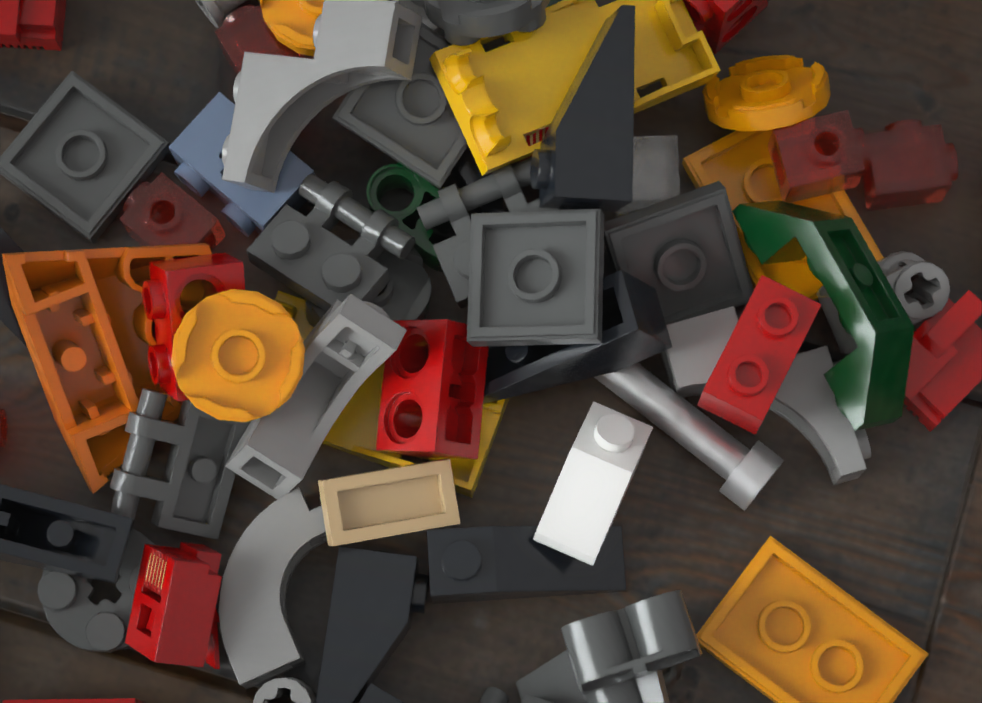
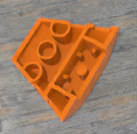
(92, 341)

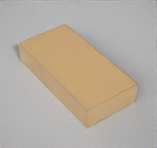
(388, 502)

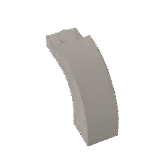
(338, 359)
(256, 587)

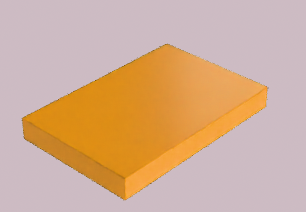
(747, 173)
(806, 636)

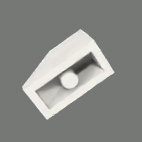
(593, 483)

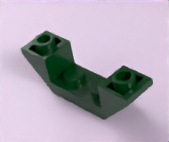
(873, 377)

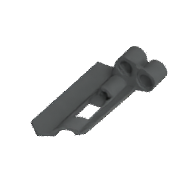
(618, 655)

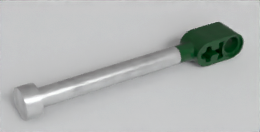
(742, 468)

